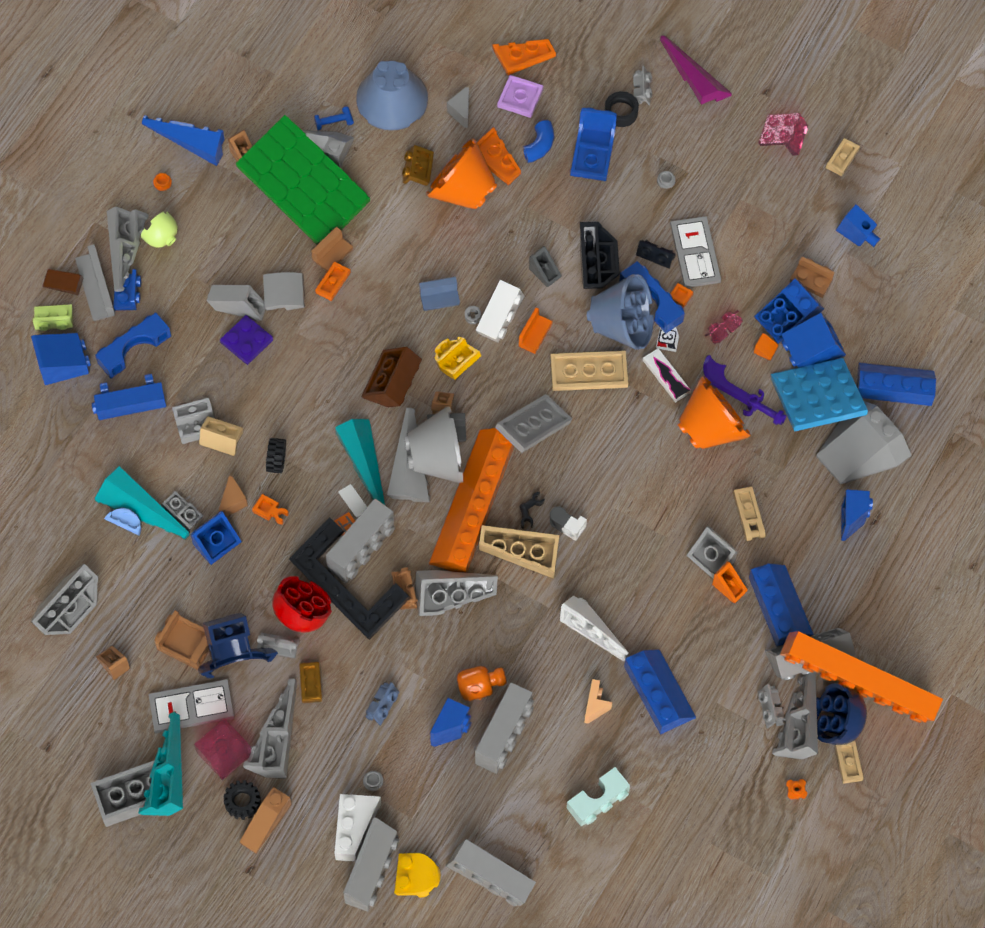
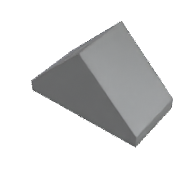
(459, 106)

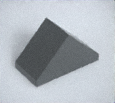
(543, 267)

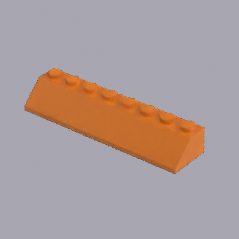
(472, 501)

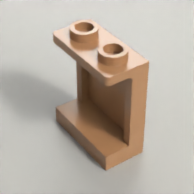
(183, 640)

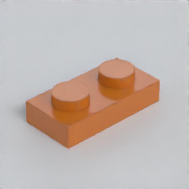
(333, 281)

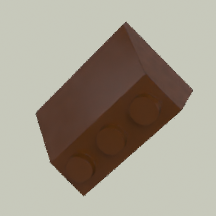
(392, 377)

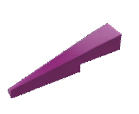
(701, 82)

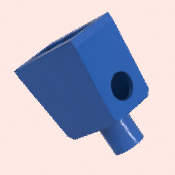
(858, 227)

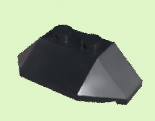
(598, 256)

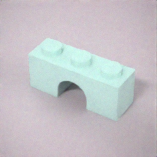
(586, 809)

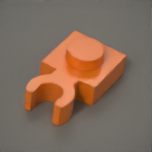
(268, 508)

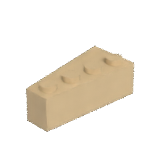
(524, 548)

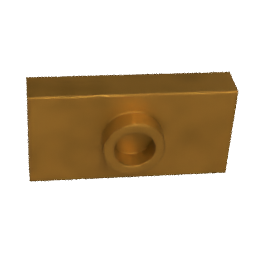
(310, 682)

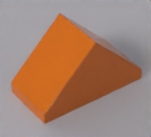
(729, 583)

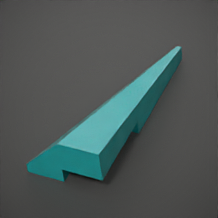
(359, 444)

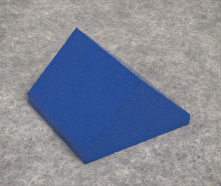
(215, 538)

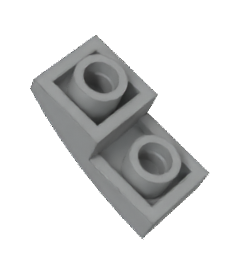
(182, 510)

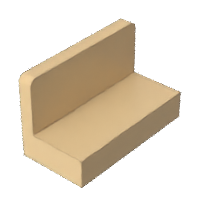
(220, 435)

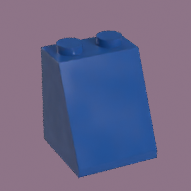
(812, 342)
(60, 356)

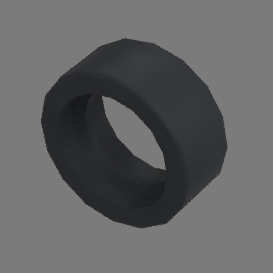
(623, 97)

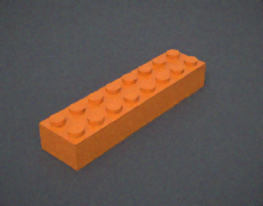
(861, 676)

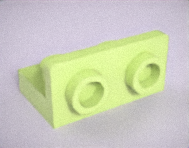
(53, 317)

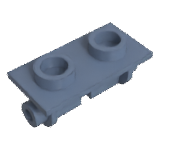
(379, 710)

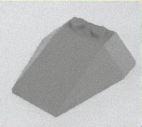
(863, 446)

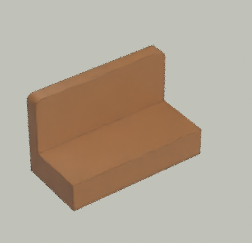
(331, 249)

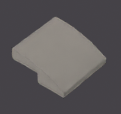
(283, 290)
(190, 418)

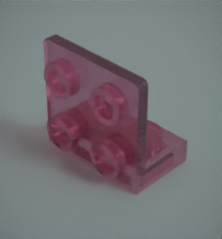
(784, 130)

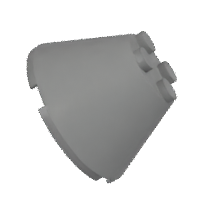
(435, 447)

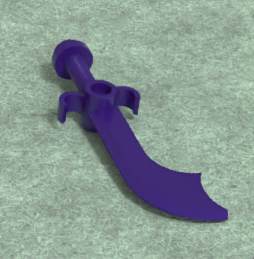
(715, 374)

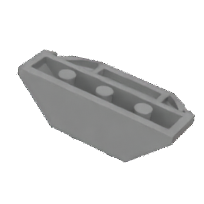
(68, 603)

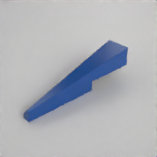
(196, 140)

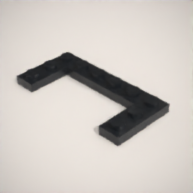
(307, 562)

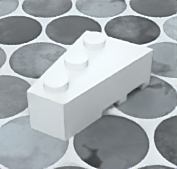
(500, 311)
(353, 823)

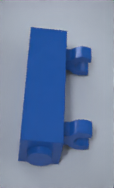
(129, 400)

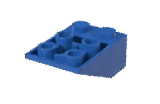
(788, 310)

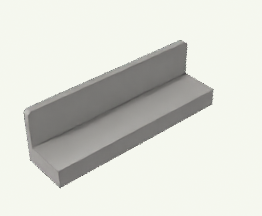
(95, 285)

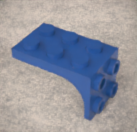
(594, 144)

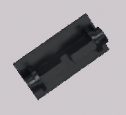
(654, 254)

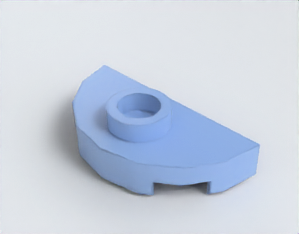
(125, 519)

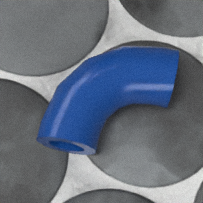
(542, 143)

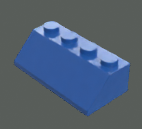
(896, 384)
(779, 602)
(658, 690)

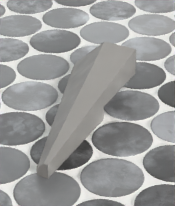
(124, 237)
(404, 482)
(800, 731)
(272, 749)

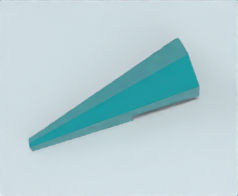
(124, 492)
(166, 790)

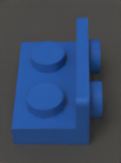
(130, 296)

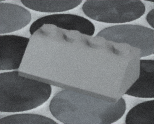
(835, 638)
(370, 865)

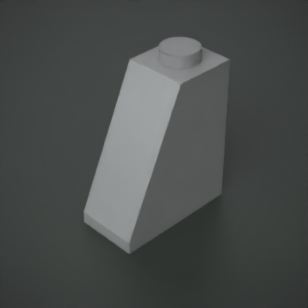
(237, 300)

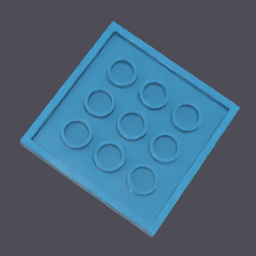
(819, 394)

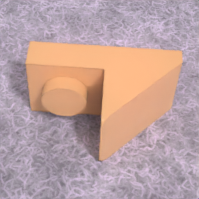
(596, 706)

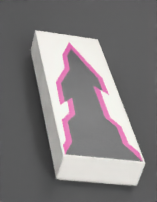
(666, 375)

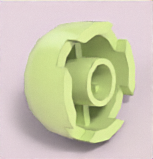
(161, 232)

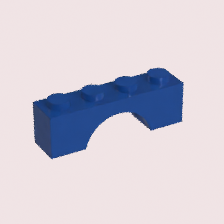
(668, 313)
(150, 331)

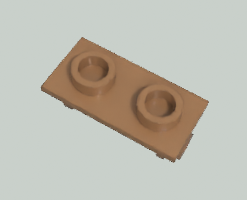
(404, 580)

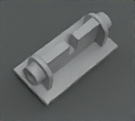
(642, 79)
(285, 646)
(769, 698)

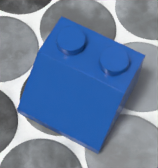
(854, 511)
(451, 723)

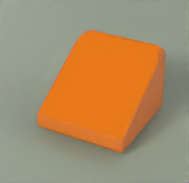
(765, 347)

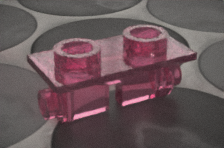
(729, 321)

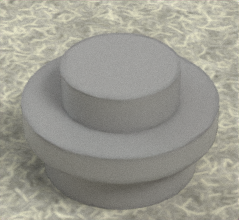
(666, 179)
(373, 780)

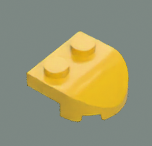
(455, 356)
(416, 875)

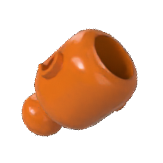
(478, 682)

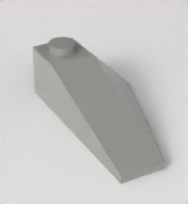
(447, 590)

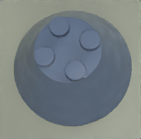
(392, 96)
(624, 312)

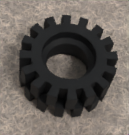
(276, 455)
(247, 810)

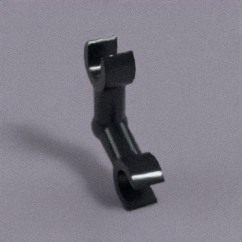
(527, 505)

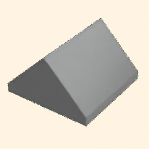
(711, 552)

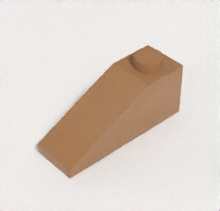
(265, 819)

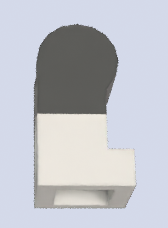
(566, 523)

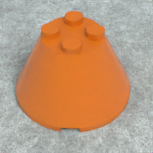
(464, 179)
(710, 418)

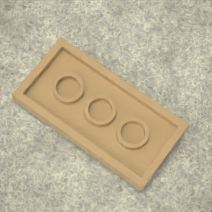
(589, 370)

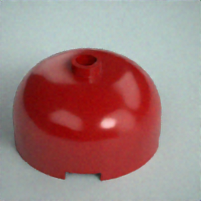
(301, 605)

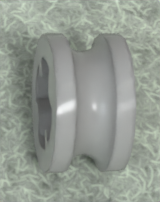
(477, 317)

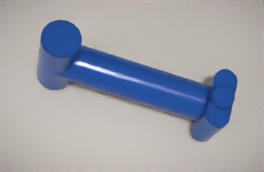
(346, 115)

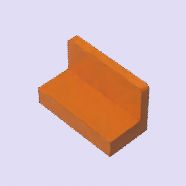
(534, 332)

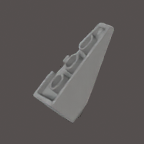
(333, 144)

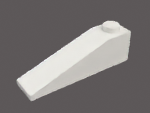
(583, 619)

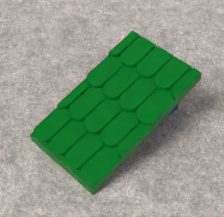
(302, 180)

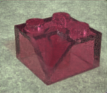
(223, 749)

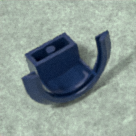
(229, 643)

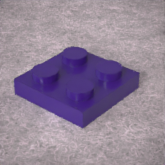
(246, 339)

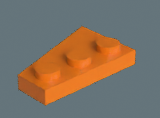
(521, 56)
(498, 158)

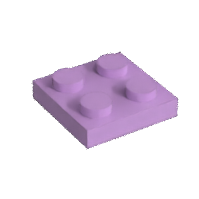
(520, 96)

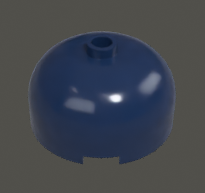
(848, 718)

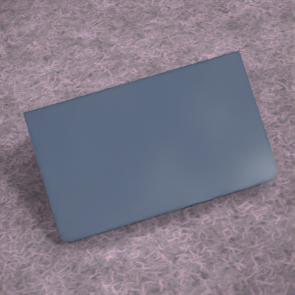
(439, 293)

